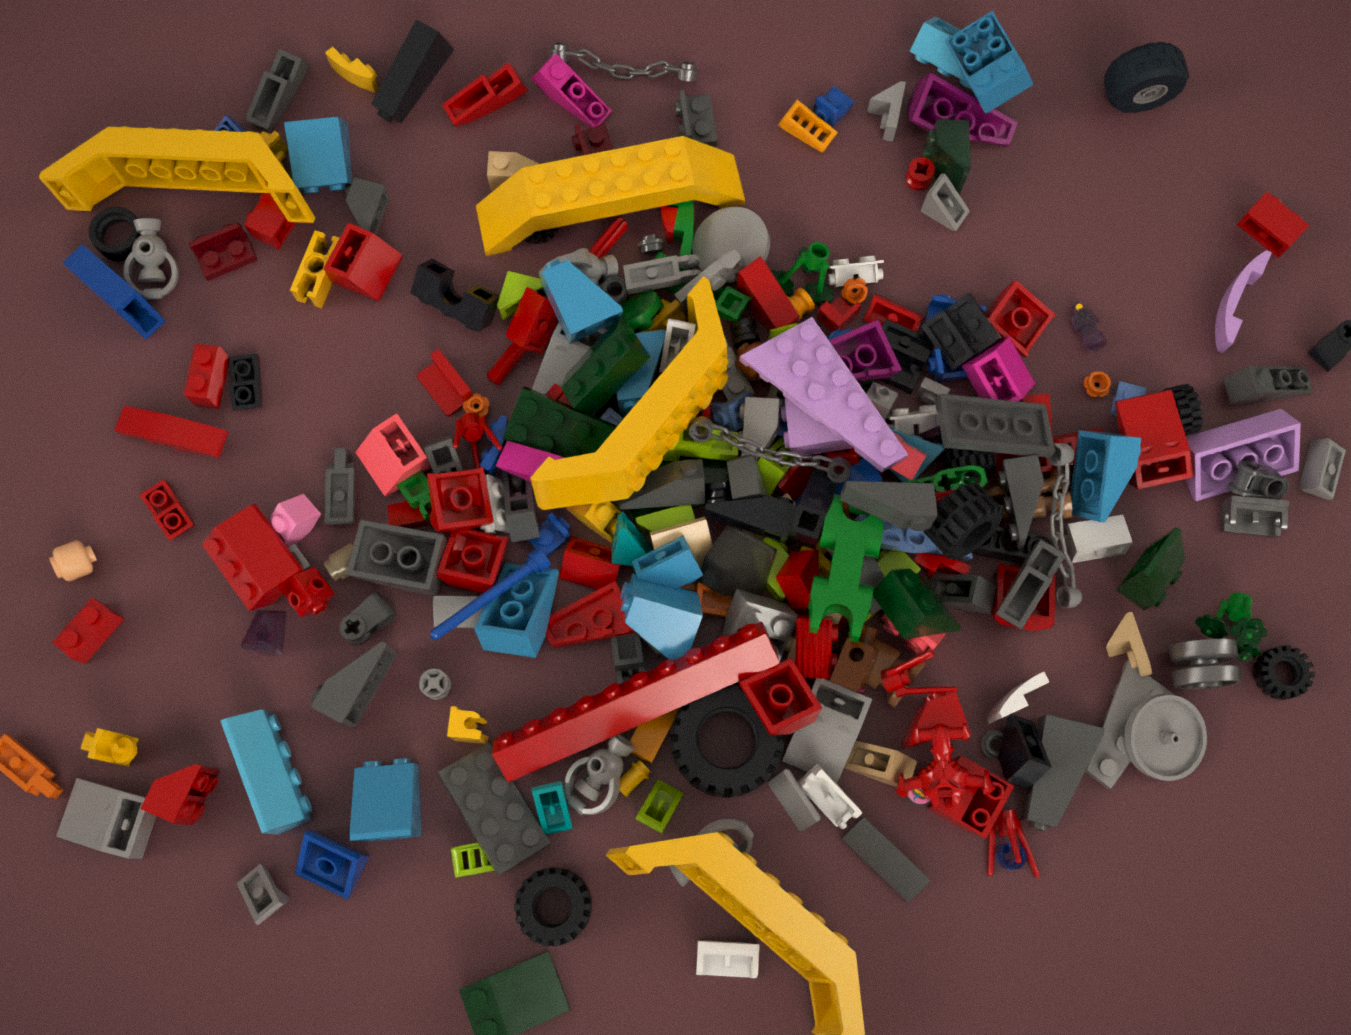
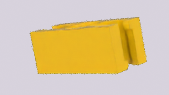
(305, 275)

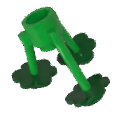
(812, 260)
(1246, 630)

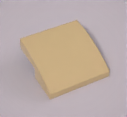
(695, 533)

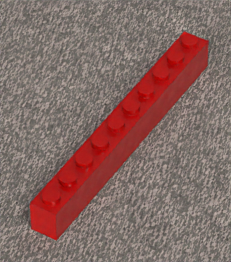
(634, 701)

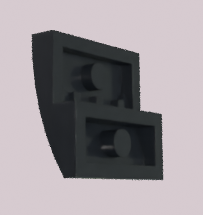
(961, 331)
(911, 353)

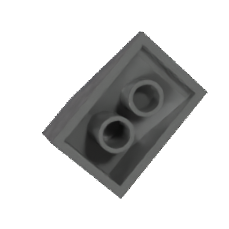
(397, 557)
(352, 688)

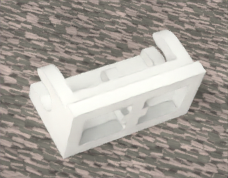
(1097, 539)
(829, 796)
(727, 958)

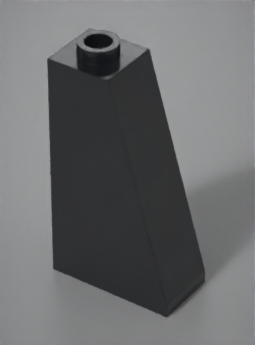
(411, 72)

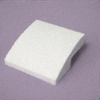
(1015, 699)

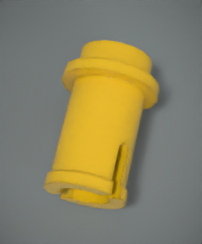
(633, 777)

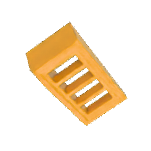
(805, 114)

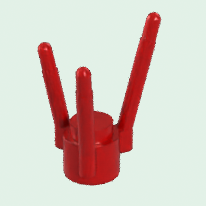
(471, 428)
(897, 677)
(1009, 825)

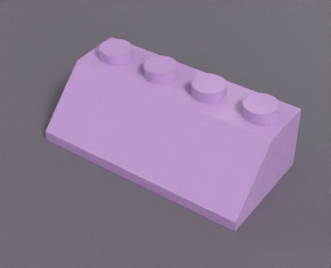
(1262, 439)

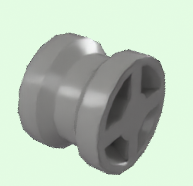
(431, 680)

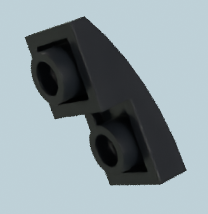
(246, 382)

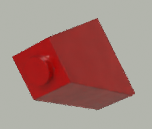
(767, 297)

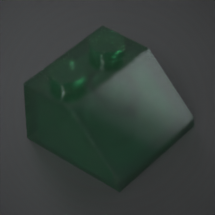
(950, 150)

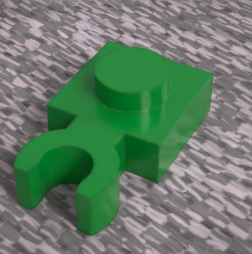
(416, 492)

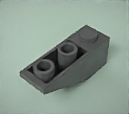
(1266, 383)
(1022, 485)

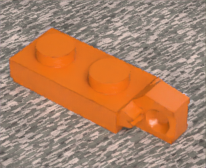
(26, 769)

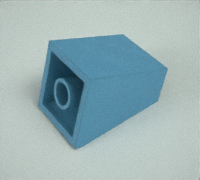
(319, 154)
(577, 301)
(644, 378)
(662, 615)
(386, 801)

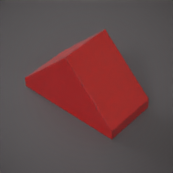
(797, 577)

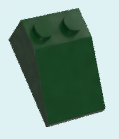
(1154, 571)
(913, 605)
(515, 998)

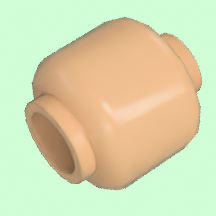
(72, 560)

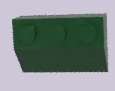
(604, 368)

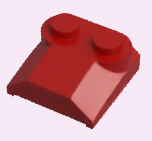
(1019, 316)
(459, 500)
(472, 560)
(1043, 614)

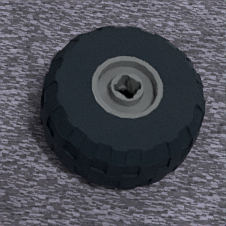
(1146, 77)

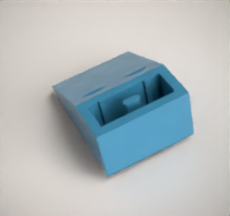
(989, 62)

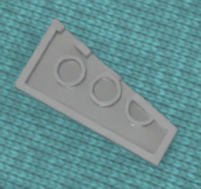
(1111, 754)

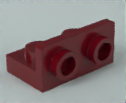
(591, 140)
(223, 251)

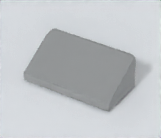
(1322, 468)
(448, 605)
(794, 800)

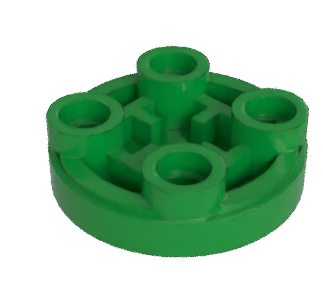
(640, 309)

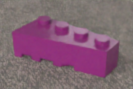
(867, 353)

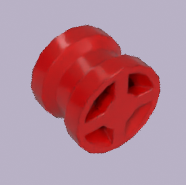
(917, 180)

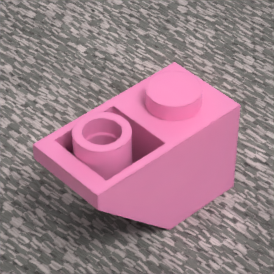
(294, 519)

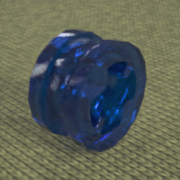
(1005, 848)

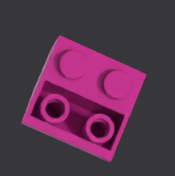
(999, 373)

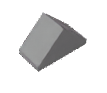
(945, 204)

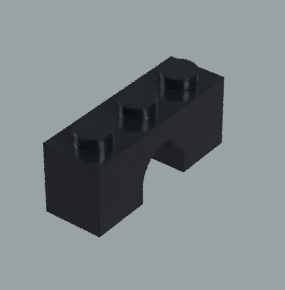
(435, 288)

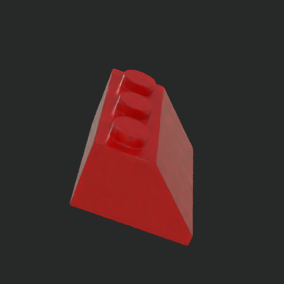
(252, 557)

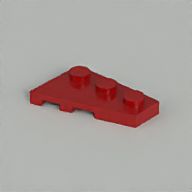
(589, 619)

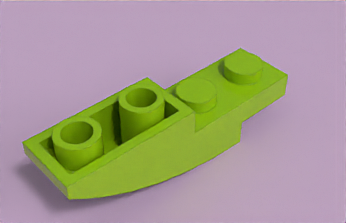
(710, 449)

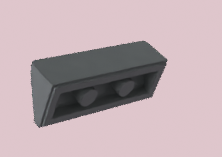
(885, 859)

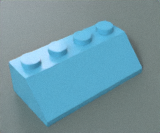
(932, 48)
(267, 771)

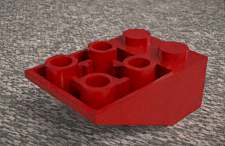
(1163, 444)

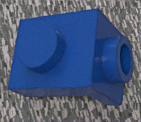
(941, 372)

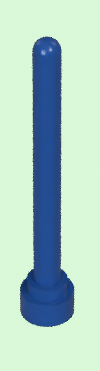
(535, 562)

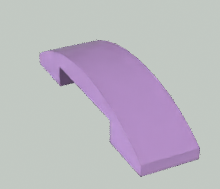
(1226, 324)

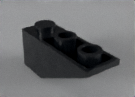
(812, 509)

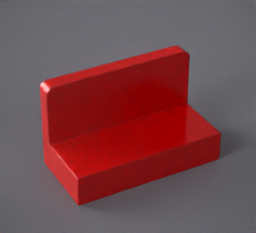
(532, 322)
(444, 384)
(588, 564)

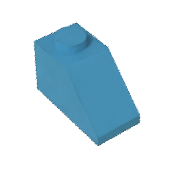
(669, 565)

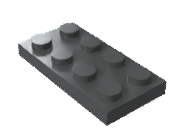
(994, 425)
(493, 810)

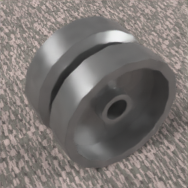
(1205, 663)

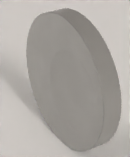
(731, 230)
(1165, 737)

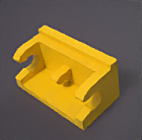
(463, 726)

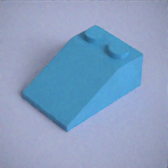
(1101, 472)
(519, 616)

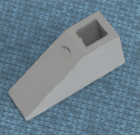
(761, 421)

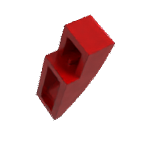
(485, 95)

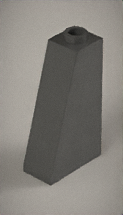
(1069, 750)

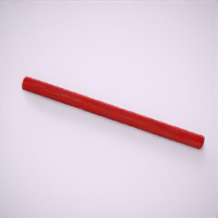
(515, 352)

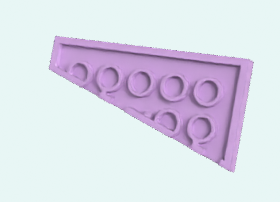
(821, 385)

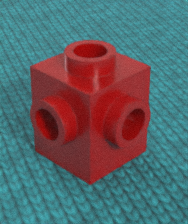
(308, 592)

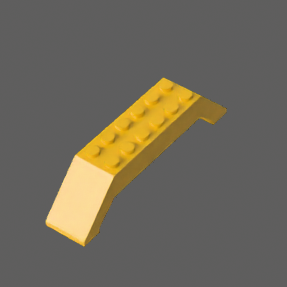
(172, 161)
(605, 187)
(650, 426)
(769, 914)

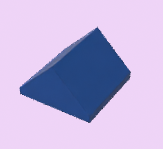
(330, 863)

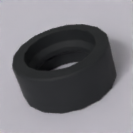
(102, 222)

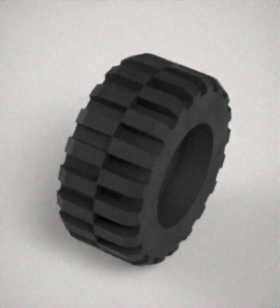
(707, 776)

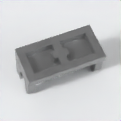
(1254, 516)

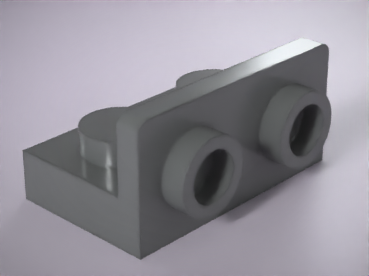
(696, 118)

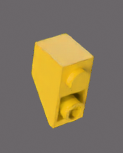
(598, 517)

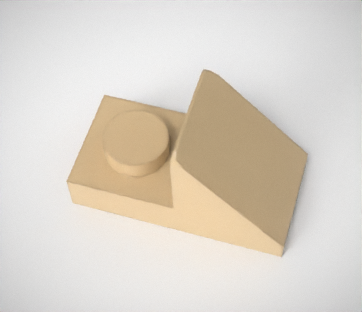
(1128, 640)

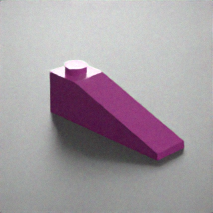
(940, 100)

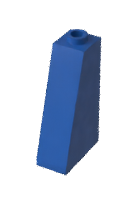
(114, 291)

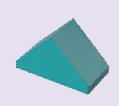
(628, 542)
(552, 807)

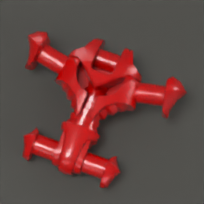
(943, 775)

